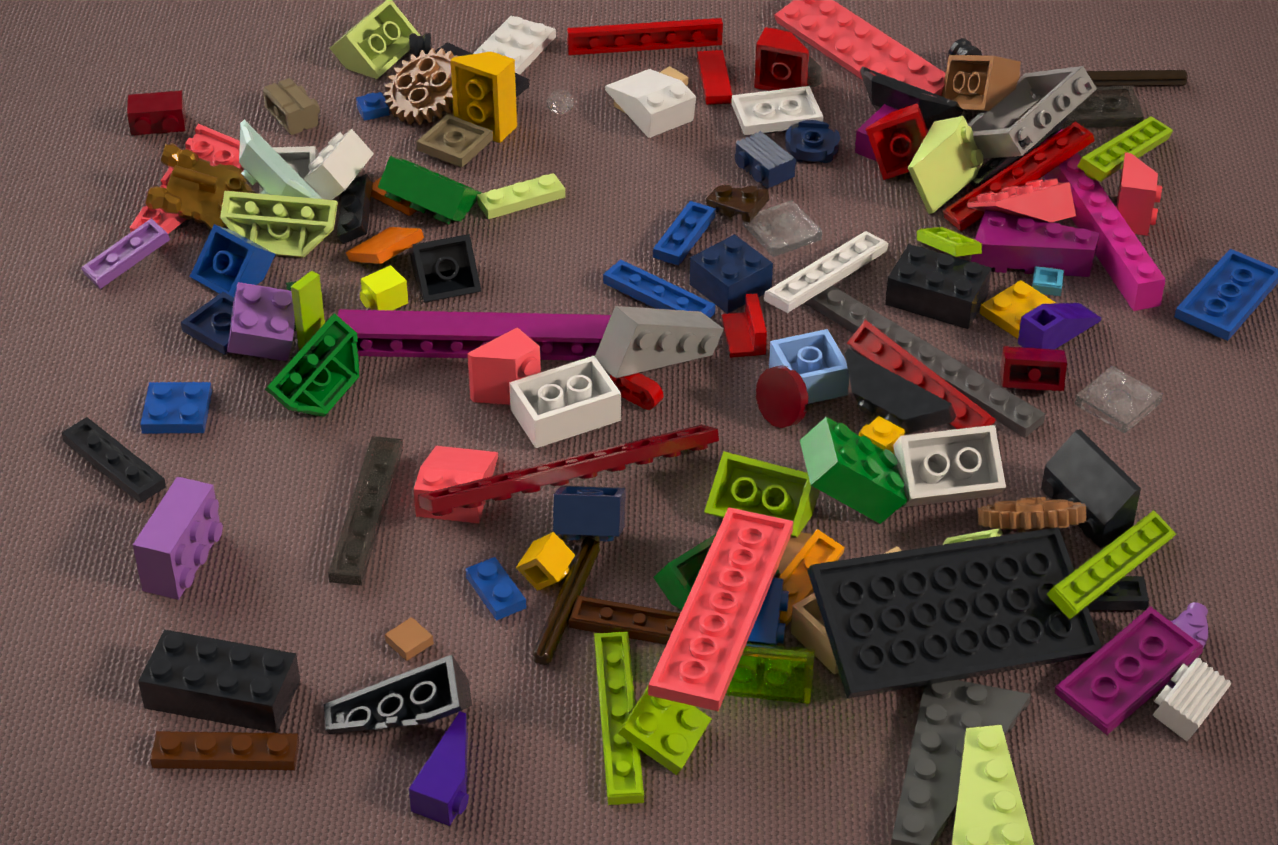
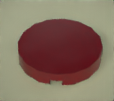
(781, 396)

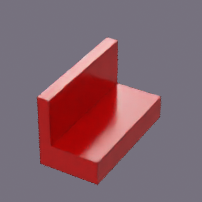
(746, 330)

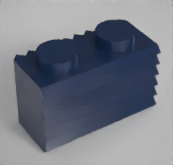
(764, 160)

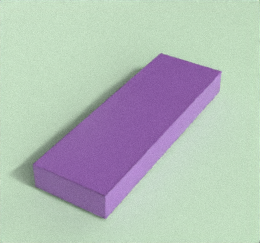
(125, 253)

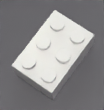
(565, 401)
(950, 465)

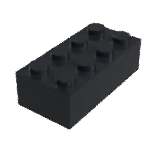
(220, 681)

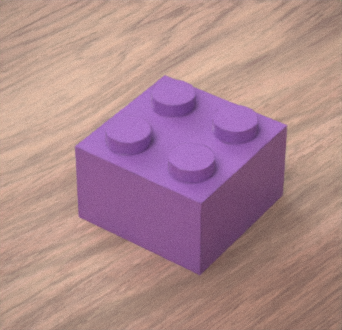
(262, 322)

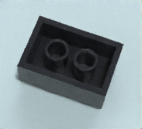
(938, 286)

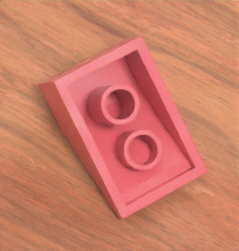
(449, 468)

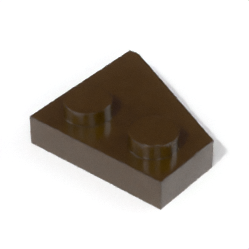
(744, 201)

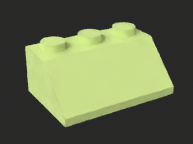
(375, 41)

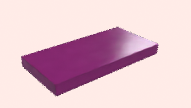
(1128, 670)

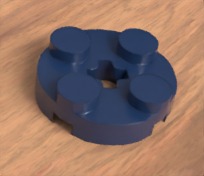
(822, 149)

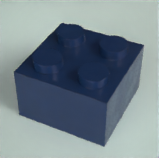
(730, 272)
(589, 512)

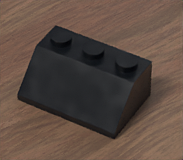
(1089, 476)

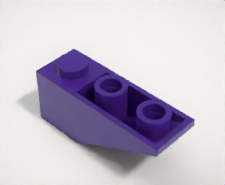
(1054, 324)

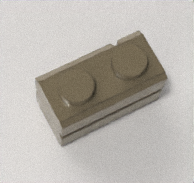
(291, 106)

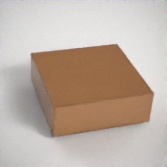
(409, 638)

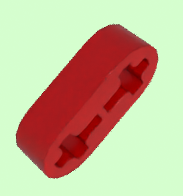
(639, 390)

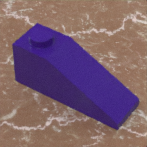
(442, 783)

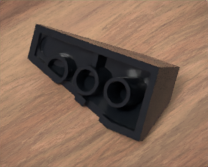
(402, 700)

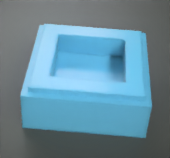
(1048, 280)

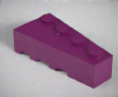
(1029, 243)

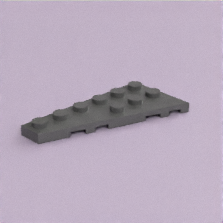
(937, 752)

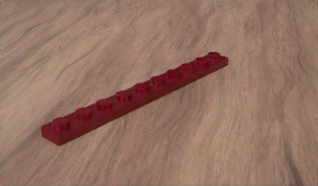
(560, 471)

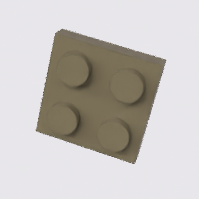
(454, 140)

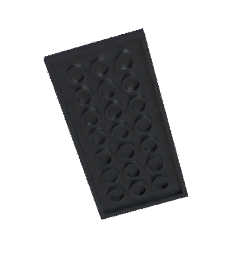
(949, 612)

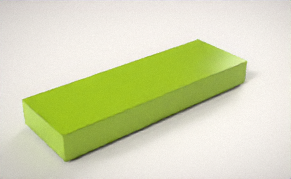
(949, 241)
(307, 307)

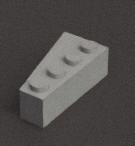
(654, 339)

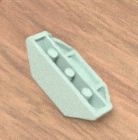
(268, 168)

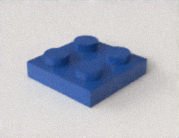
(176, 407)

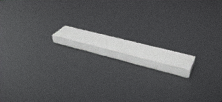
(825, 271)

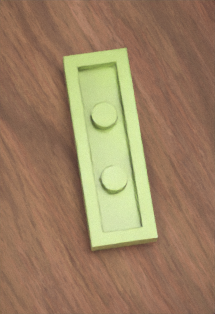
(521, 196)

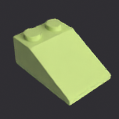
(945, 162)

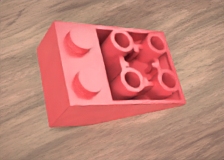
(1037, 200)

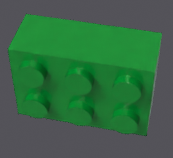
(853, 470)

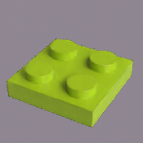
(665, 730)

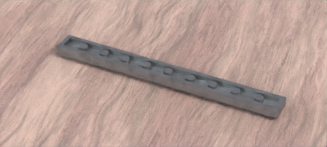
(992, 398)

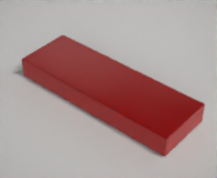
(714, 77)

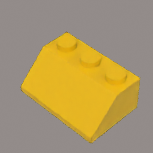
(485, 92)

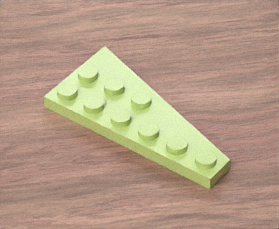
(988, 793)

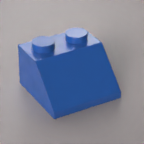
(230, 260)

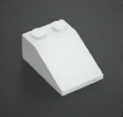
(654, 101)

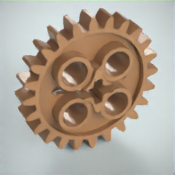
(421, 87)
(1032, 514)

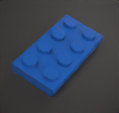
(1228, 294)

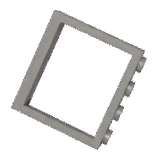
(1060, 94)

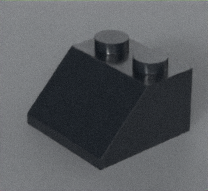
(445, 268)

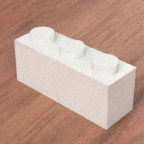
(338, 165)

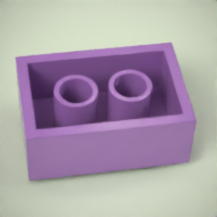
(177, 538)

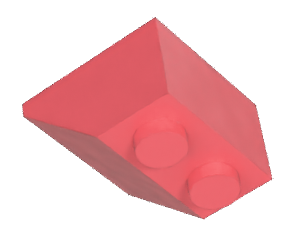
(1137, 195)
(501, 362)

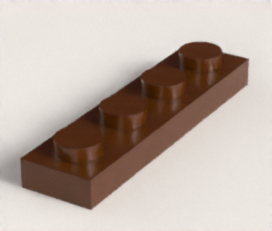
(225, 750)

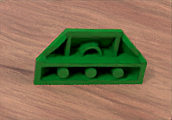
(319, 371)

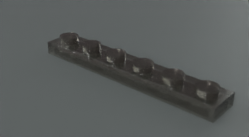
(365, 511)

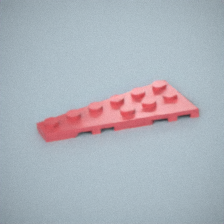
(209, 146)

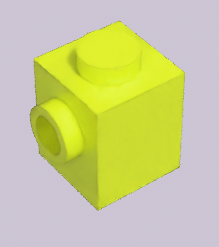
(384, 290)

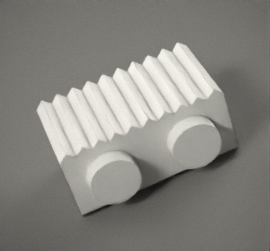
(1191, 699)

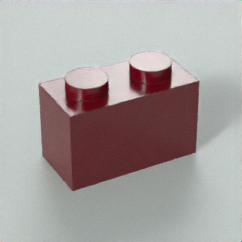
(156, 113)
(1033, 368)

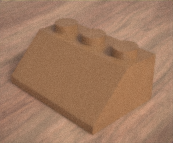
(980, 80)

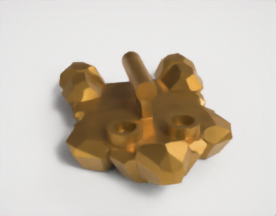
(195, 187)

